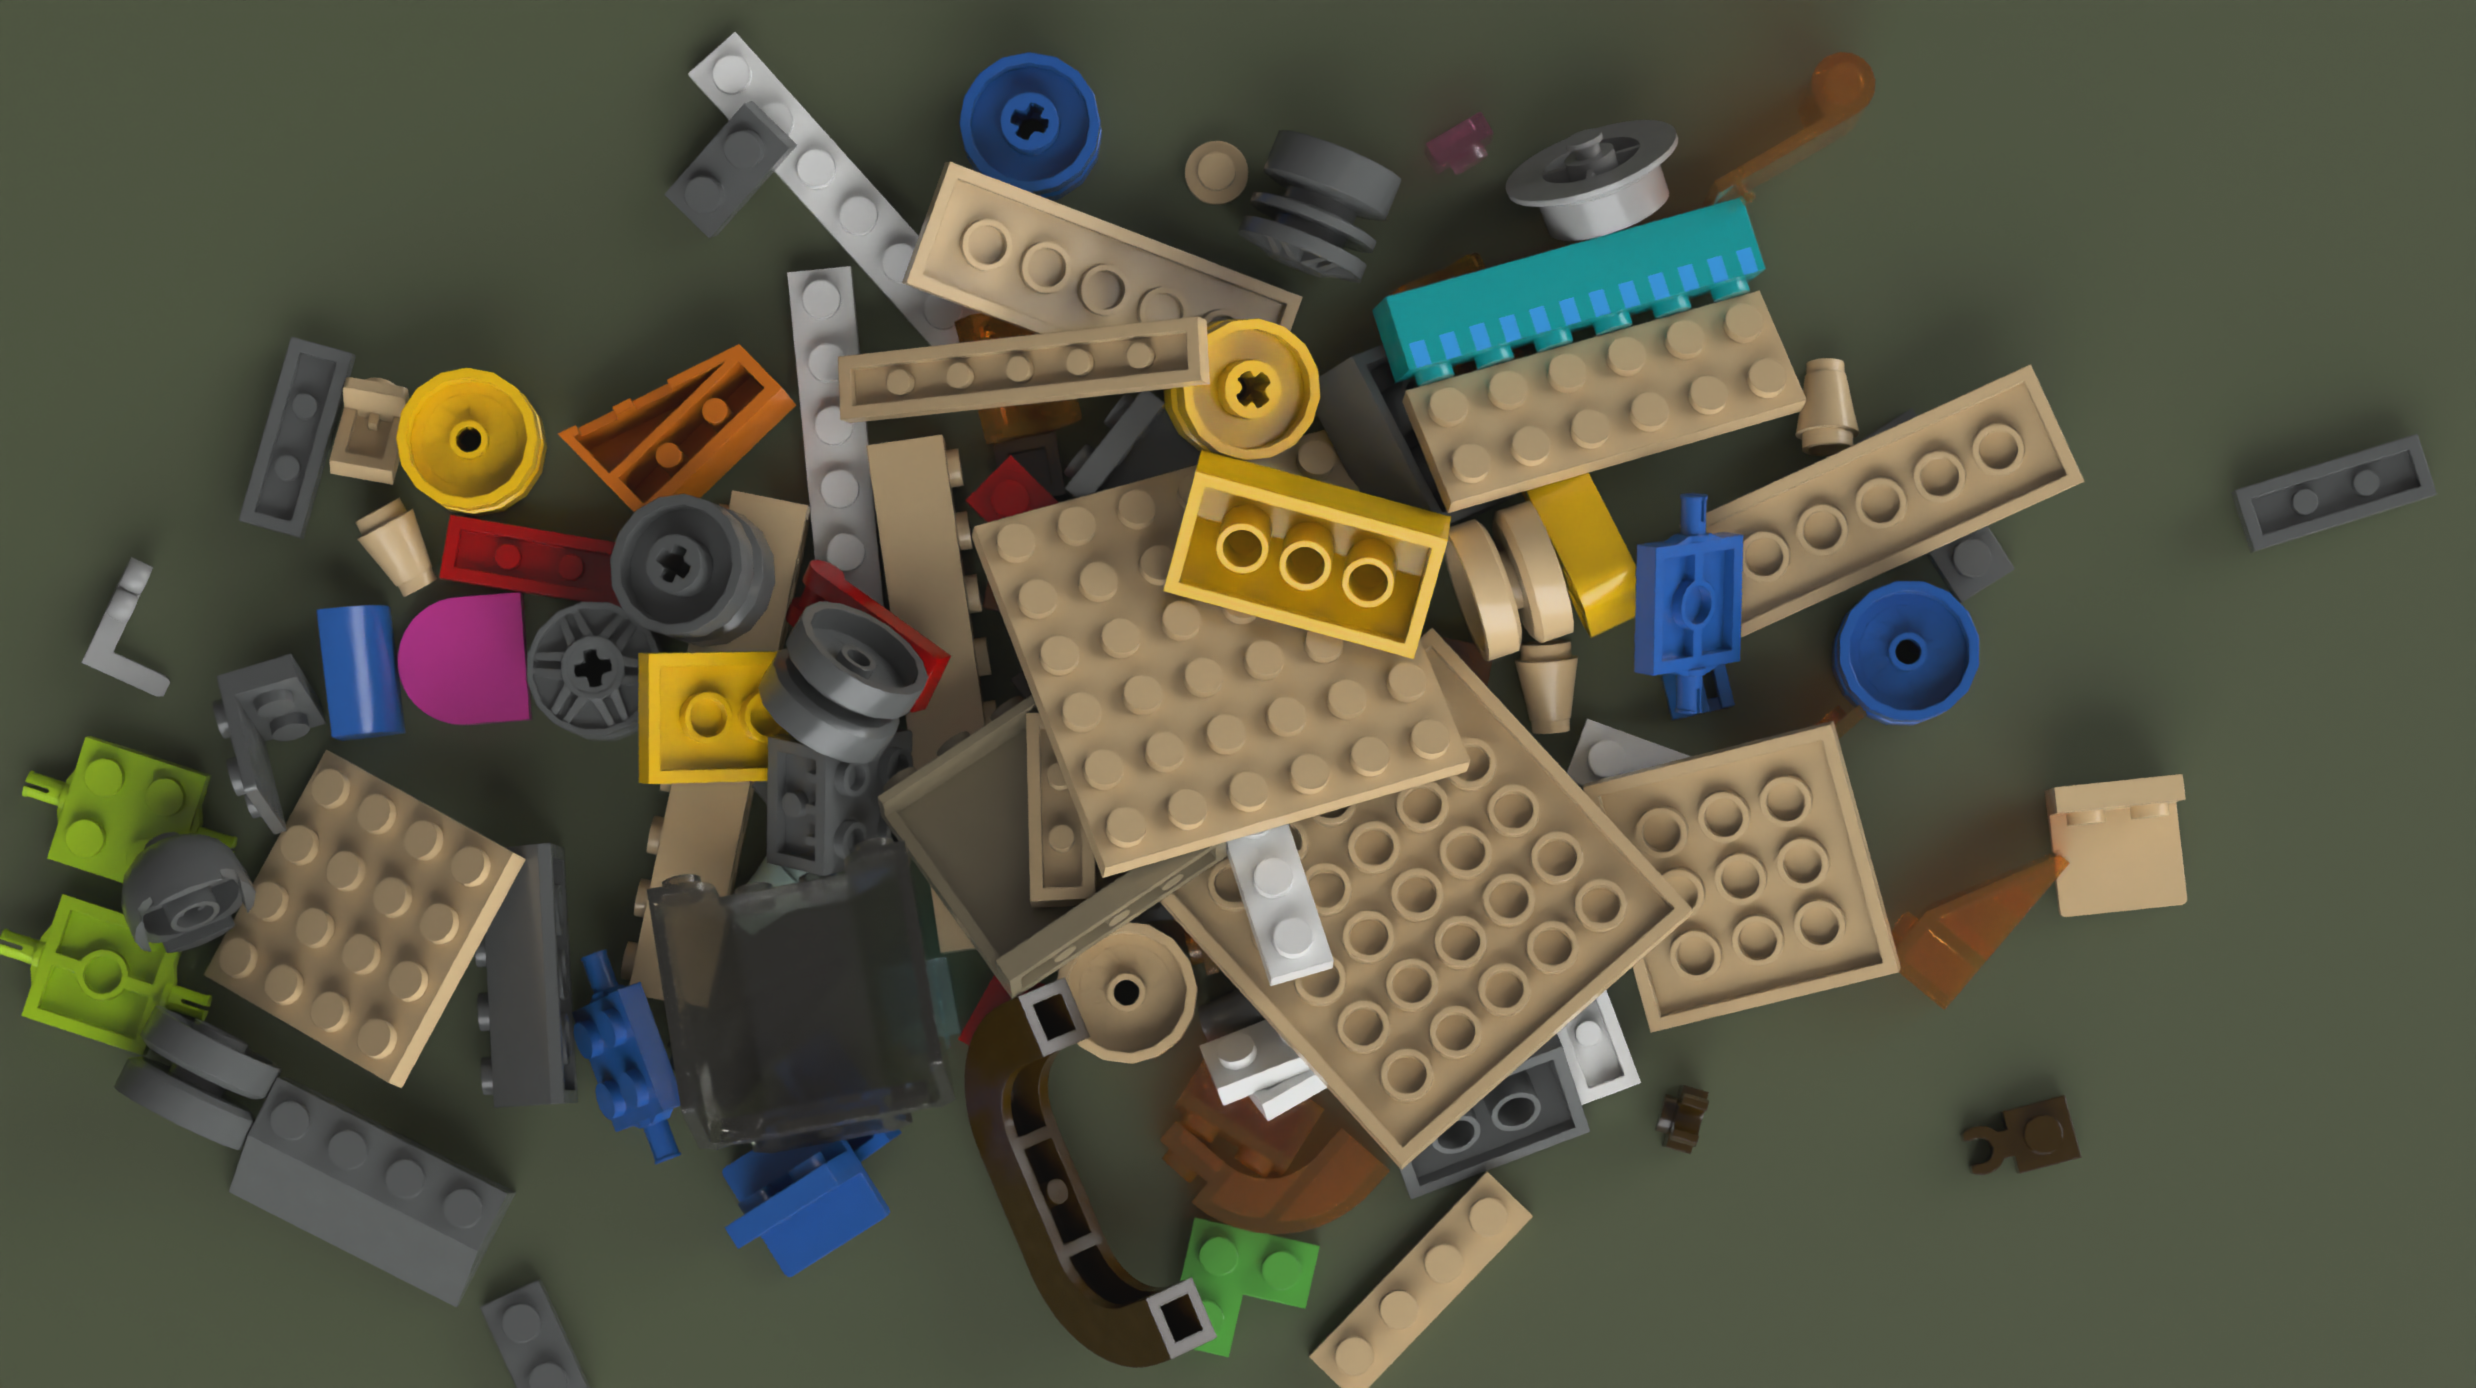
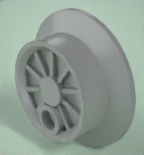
(1597, 179)

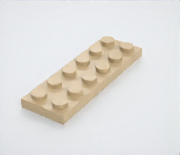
(1066, 269)
(1603, 401)
(1896, 497)

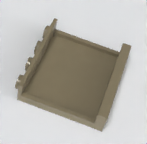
(971, 842)

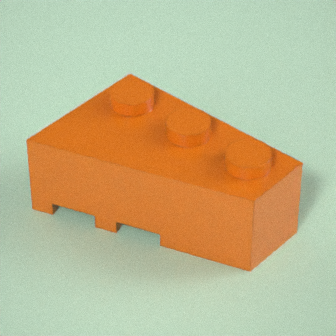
(684, 431)

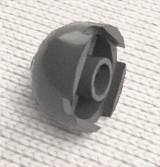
(184, 891)

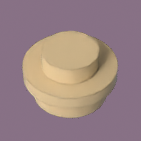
(1216, 173)

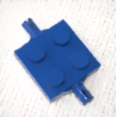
(1688, 603)
(627, 1057)

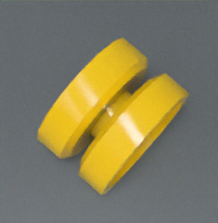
(1277, 400)
(502, 465)

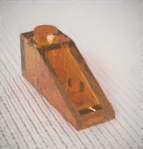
(1959, 933)

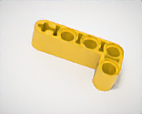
(1589, 550)

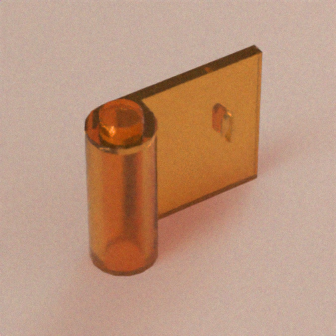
(1828, 110)

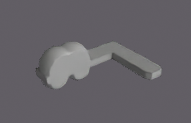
(101, 652)

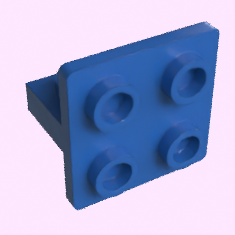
(803, 1202)

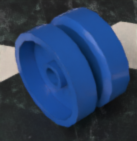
(1023, 91)
(1937, 631)

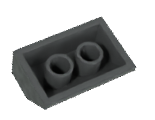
(1375, 437)
(1517, 1118)

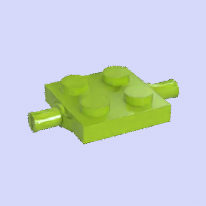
(118, 805)
(97, 978)

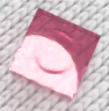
(1460, 146)

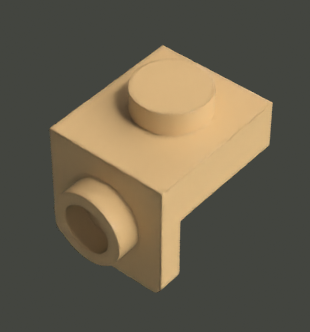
(368, 430)

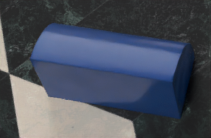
(360, 672)

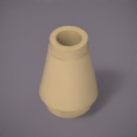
(1828, 415)
(397, 546)
(1548, 684)

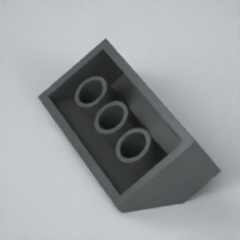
(530, 987)
(369, 1190)

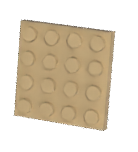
(1769, 863)
(365, 918)

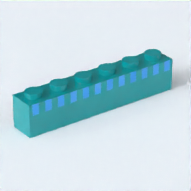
(1568, 291)

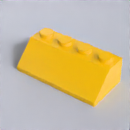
(1308, 554)

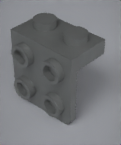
(1136, 448)

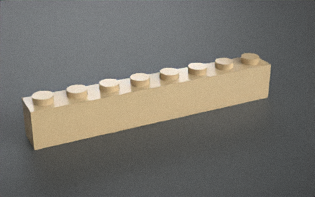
(933, 595)
(709, 820)

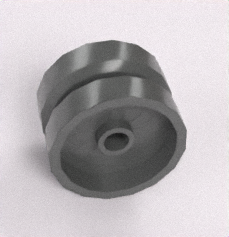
(692, 570)
(842, 682)
(195, 1084)

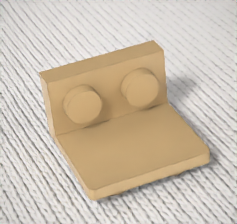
(2118, 845)

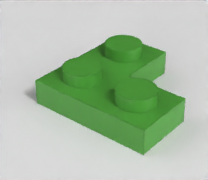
(1238, 1263)

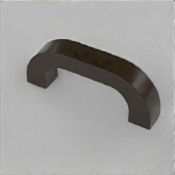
(1046, 1199)

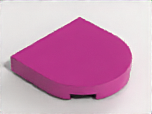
(468, 660)

